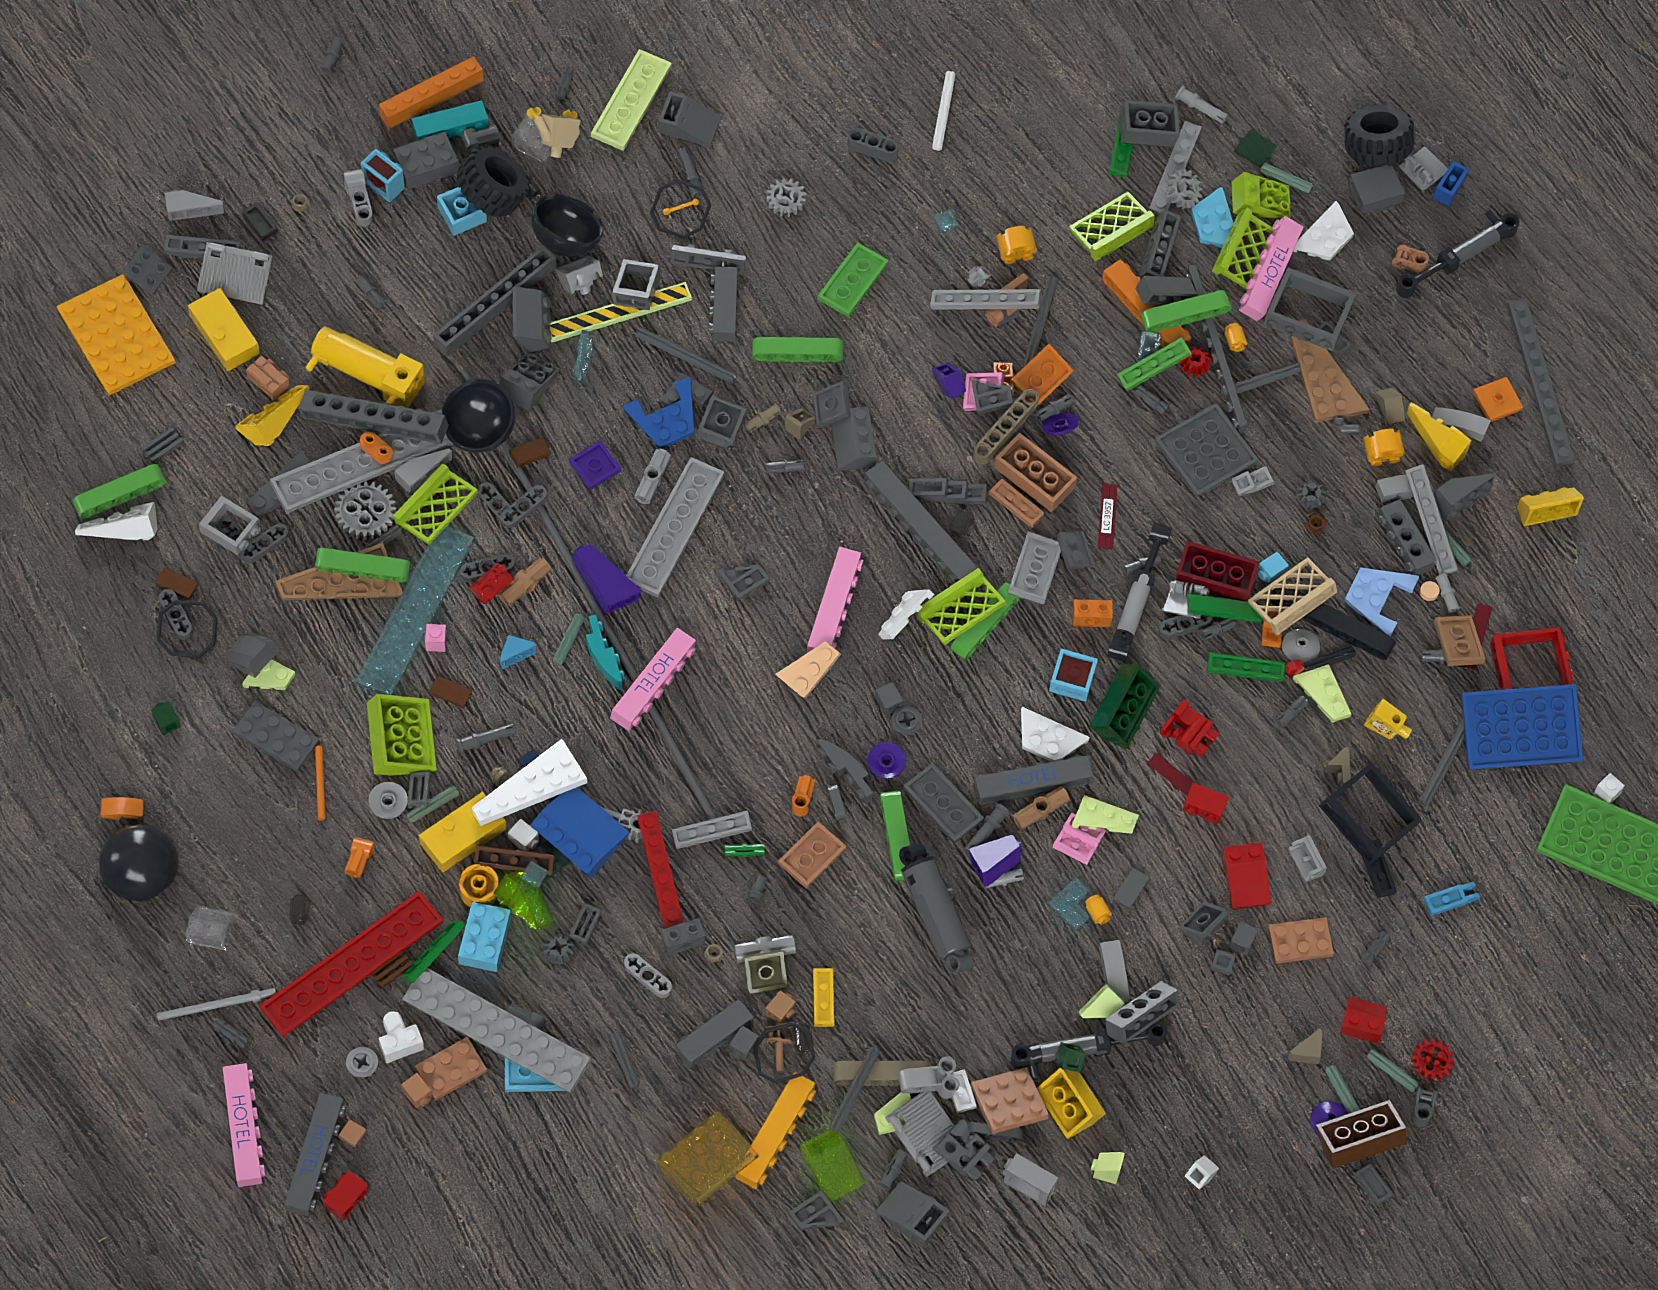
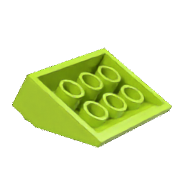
(401, 735)

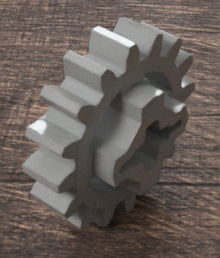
(1184, 188)
(786, 196)

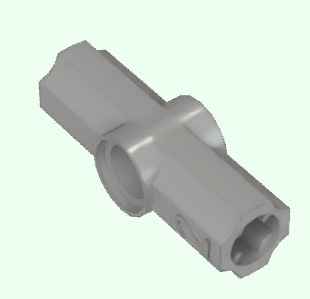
(649, 485)
(764, 945)

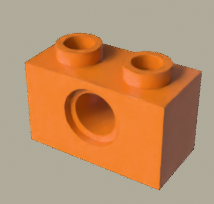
(1092, 613)

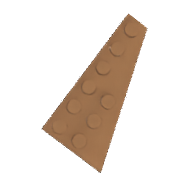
(1325, 383)
(330, 585)

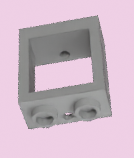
(216, 513)
(1030, 1179)

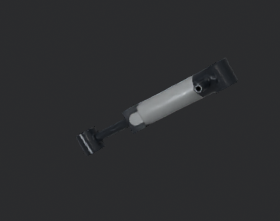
(1137, 597)

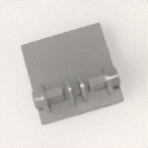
(1423, 168)
(1177, 597)

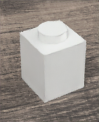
(1609, 789)
(523, 836)
(1201, 1172)

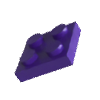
(595, 465)

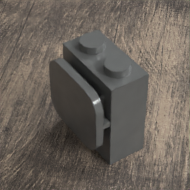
(1377, 189)

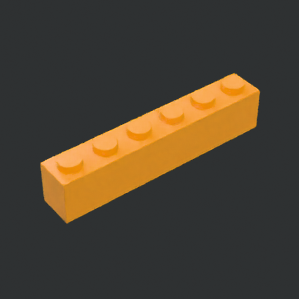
(776, 1129)

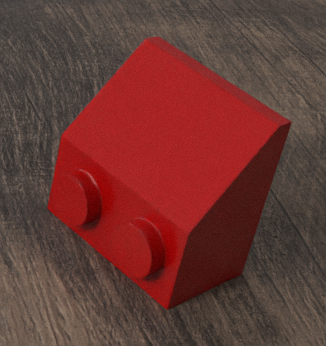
(1363, 1020)

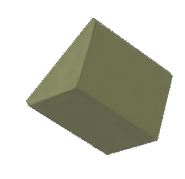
(765, 971)

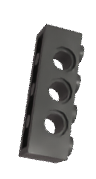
(1160, 244)
(1397, 513)
(1142, 1012)

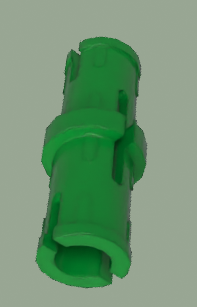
(744, 850)

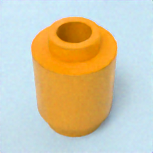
(1235, 337)
(1098, 909)

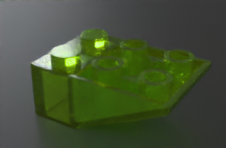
(524, 901)
(831, 1164)

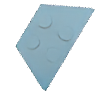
(1212, 219)

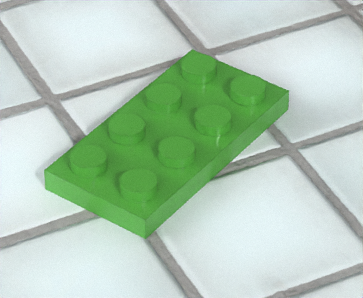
(852, 279)

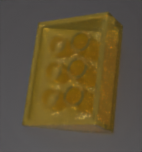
(706, 1158)

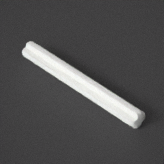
(943, 111)

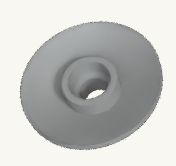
(1295, 651)
(388, 792)

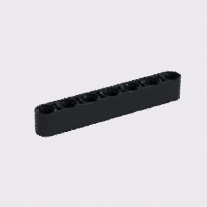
(1344, 627)

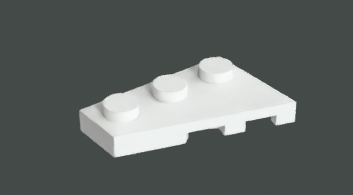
(909, 605)

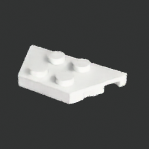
(1326, 235)
(1047, 737)

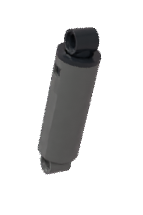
(936, 908)

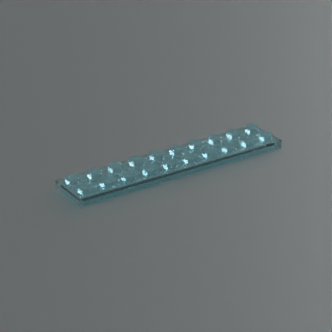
(413, 611)

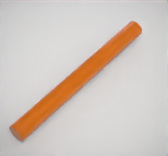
(320, 783)

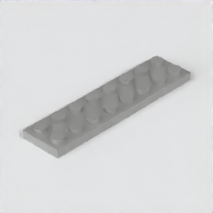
(674, 526)

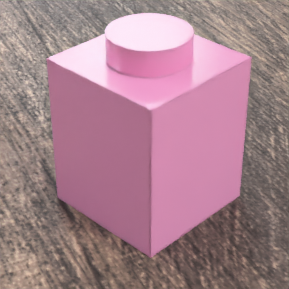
(435, 637)

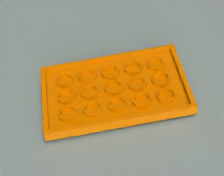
(116, 334)

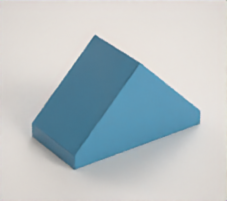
(516, 650)

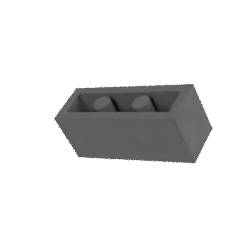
(1164, 290)

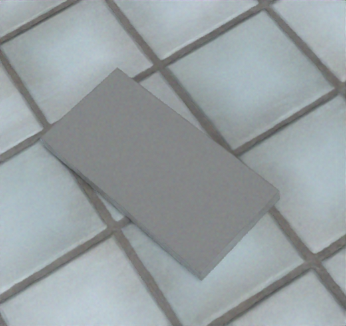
(1035, 568)

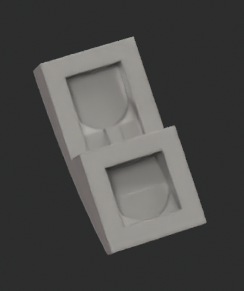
(1252, 482)

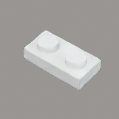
(963, 1098)

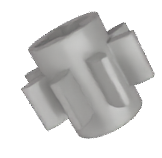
(979, 277)

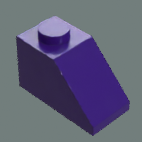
(949, 380)

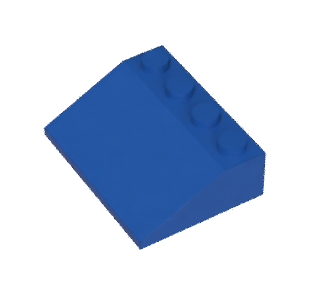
(580, 830)

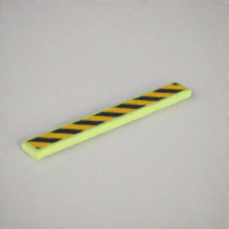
(614, 314)

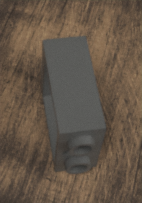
(640, 299)

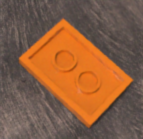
(1042, 373)

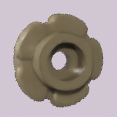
(300, 198)
(499, 775)
(714, 949)

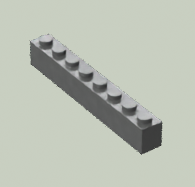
(493, 301)
(918, 523)

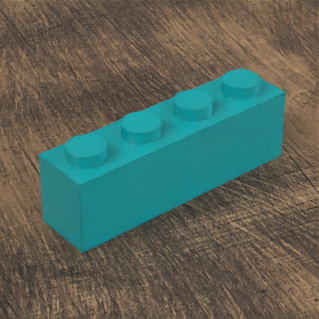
(451, 121)

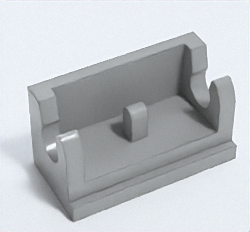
(1307, 859)

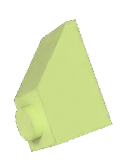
(1102, 1004)
(1108, 1166)

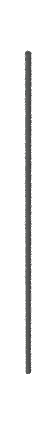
(608, 630)

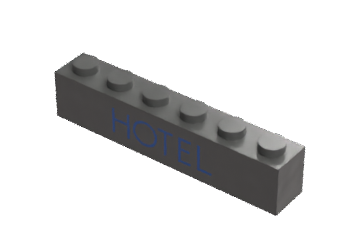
(1033, 780)
(314, 1155)

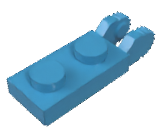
(1450, 898)

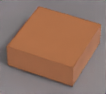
(352, 1133)

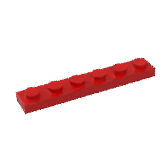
(660, 869)

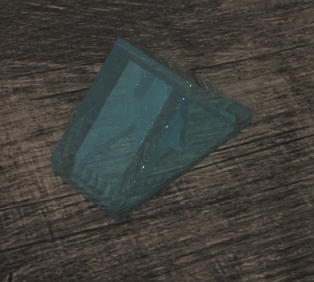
(1148, 344)

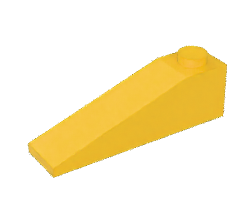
(269, 424)
(1445, 443)

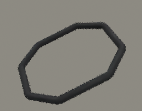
(672, 232)
(187, 654)
(791, 1076)

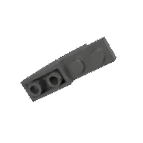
(843, 763)

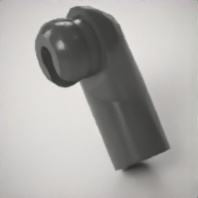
(1342, 427)

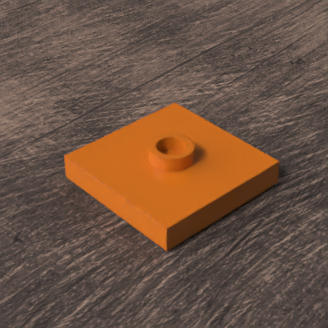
(1498, 399)

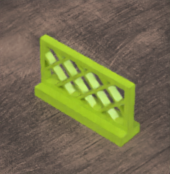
(1120, 234)
(1234, 240)
(424, 494)
(952, 597)

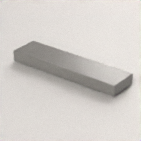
(712, 829)

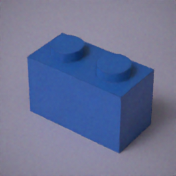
(1451, 183)

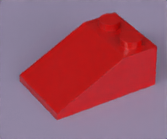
(1246, 875)

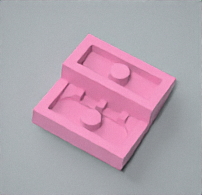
(1078, 842)

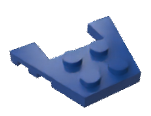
(669, 423)

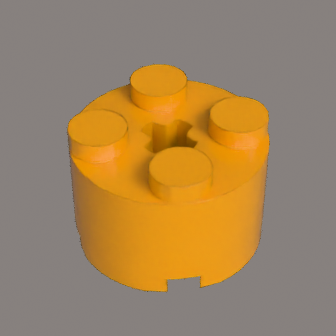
(1016, 244)
(1384, 447)
(478, 876)

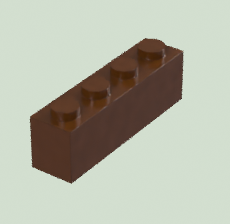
(512, 858)

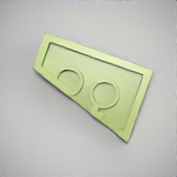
(1325, 691)
(1103, 815)

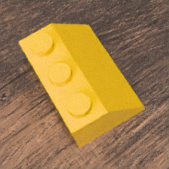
(1549, 506)
(1070, 1101)

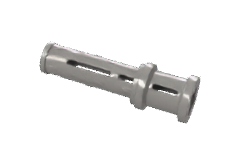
(1195, 102)

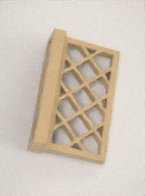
(1302, 604)

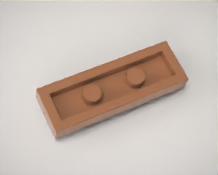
(1016, 503)

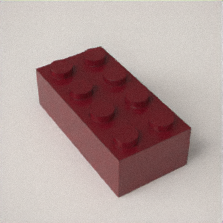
(1218, 571)

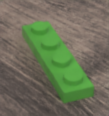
(1154, 364)

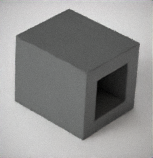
(888, 698)
(1243, 938)
(743, 1043)

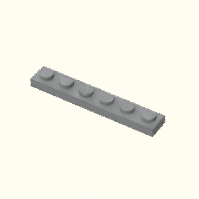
(1178, 160)
(986, 299)
(1432, 519)

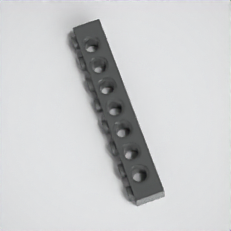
(312, 409)

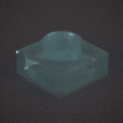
(945, 221)
(534, 874)

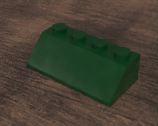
(1125, 705)

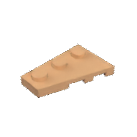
(809, 669)

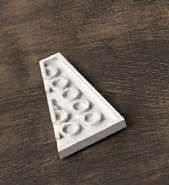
(541, 779)

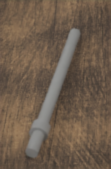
(254, 996)

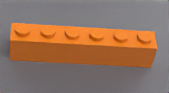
(431, 92)
(1123, 284)

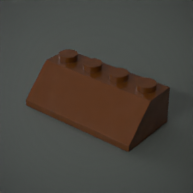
(1361, 1134)

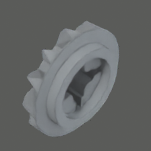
(360, 1054)

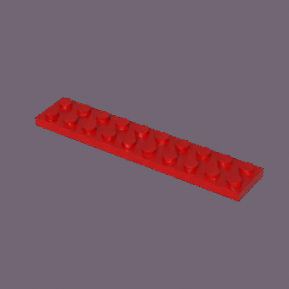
(350, 964)

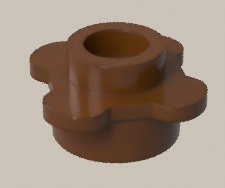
(1314, 519)

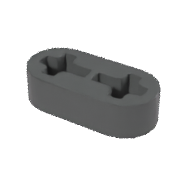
(836, 802)

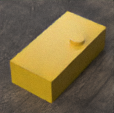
(223, 329)
(458, 835)

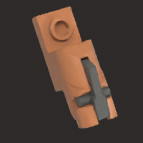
(1001, 316)

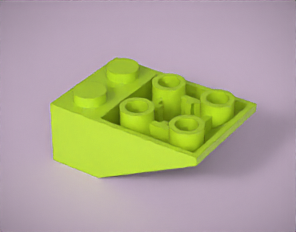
(1260, 195)

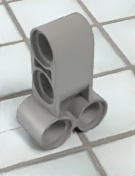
(355, 187)
(930, 1079)

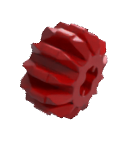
(1196, 363)

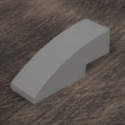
(1469, 424)
(1394, 488)
(1114, 968)

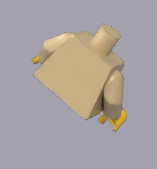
(556, 130)

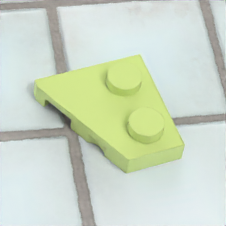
(271, 676)
(882, 1125)

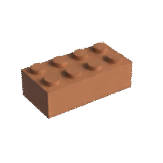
(1035, 472)

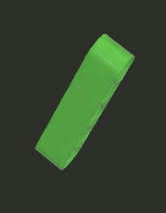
(1186, 311)
(797, 349)
(119, 491)
(362, 565)
(971, 639)
(895, 829)

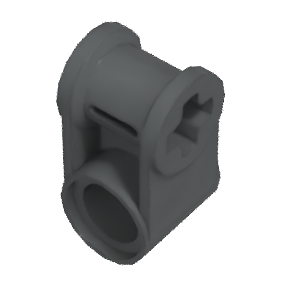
(1423, 1103)

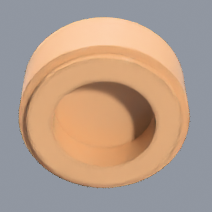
(1429, 591)

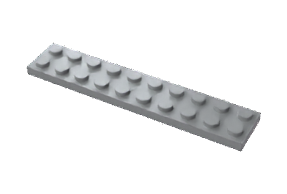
(345, 470)
(497, 1030)

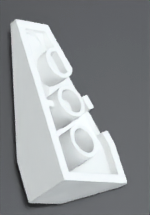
(133, 525)

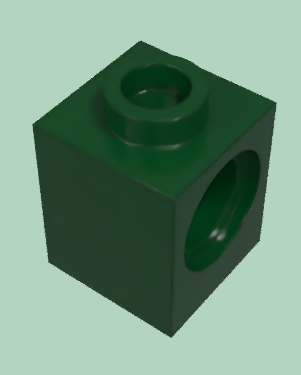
(165, 717)
(1070, 1057)

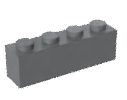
(724, 304)
(714, 1033)

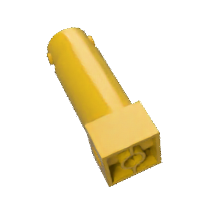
(397, 378)

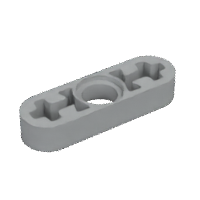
(647, 983)

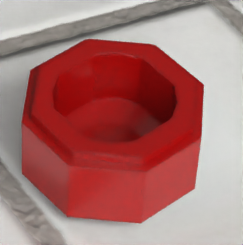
(1294, 667)

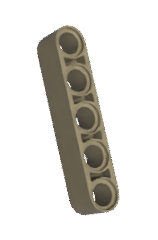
(1002, 434)
(882, 1073)

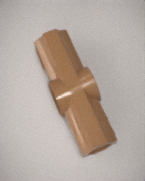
(524, 581)
(1031, 814)

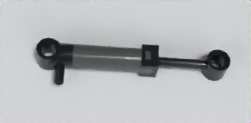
(1452, 257)
(1096, 1043)

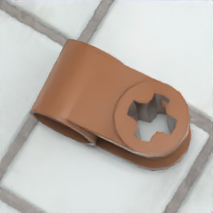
(1410, 258)

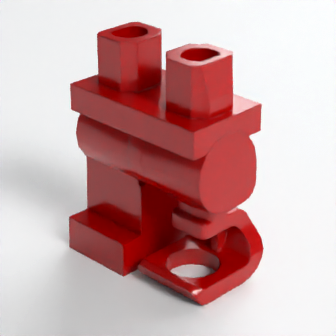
(1195, 729)

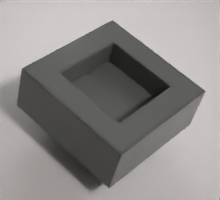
(1223, 962)

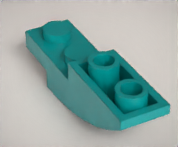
(602, 656)

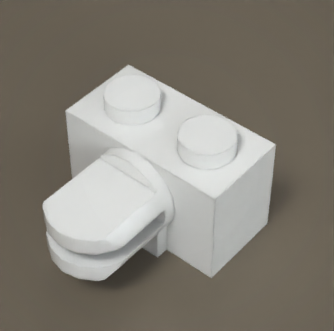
(399, 1039)

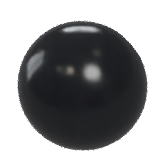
(566, 225)
(479, 415)
(138, 862)

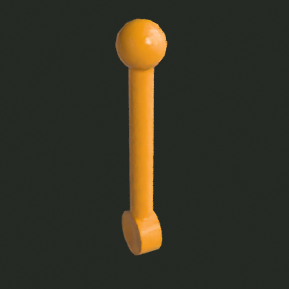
(695, 201)

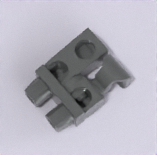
(964, 1157)

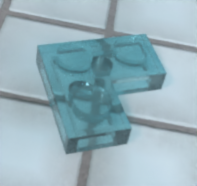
(584, 352)
(1066, 906)

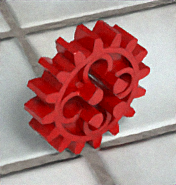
(1422, 1063)

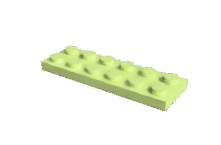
(631, 99)

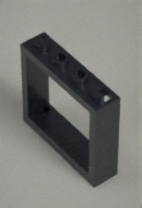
(1349, 827)

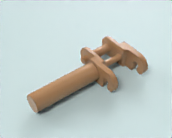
(778, 1047)

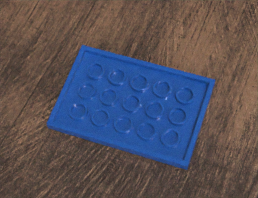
(1522, 727)

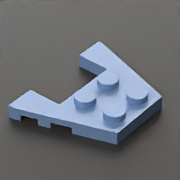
(1371, 591)

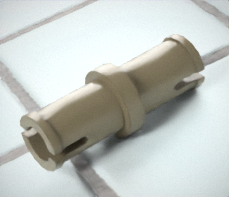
(762, 418)

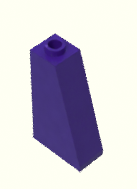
(604, 579)

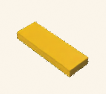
(823, 997)

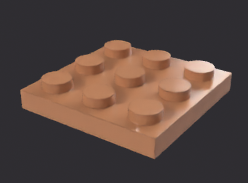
(1009, 1100)

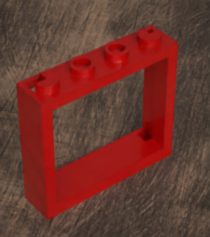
(1526, 637)

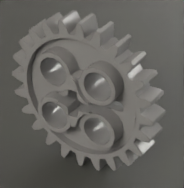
(378, 500)

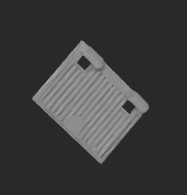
(234, 273)
(923, 1129)

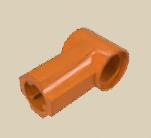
(803, 795)
(360, 852)

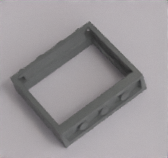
(1318, 289)

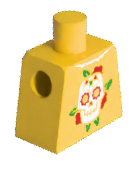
(1387, 721)

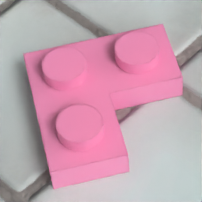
(969, 401)

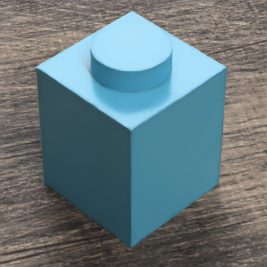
(1272, 568)

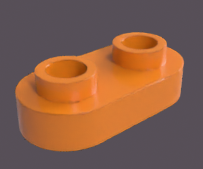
(373, 448)

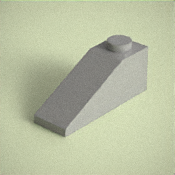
(191, 205)
(418, 470)

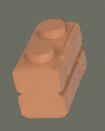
(268, 377)

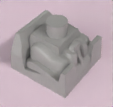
(579, 274)

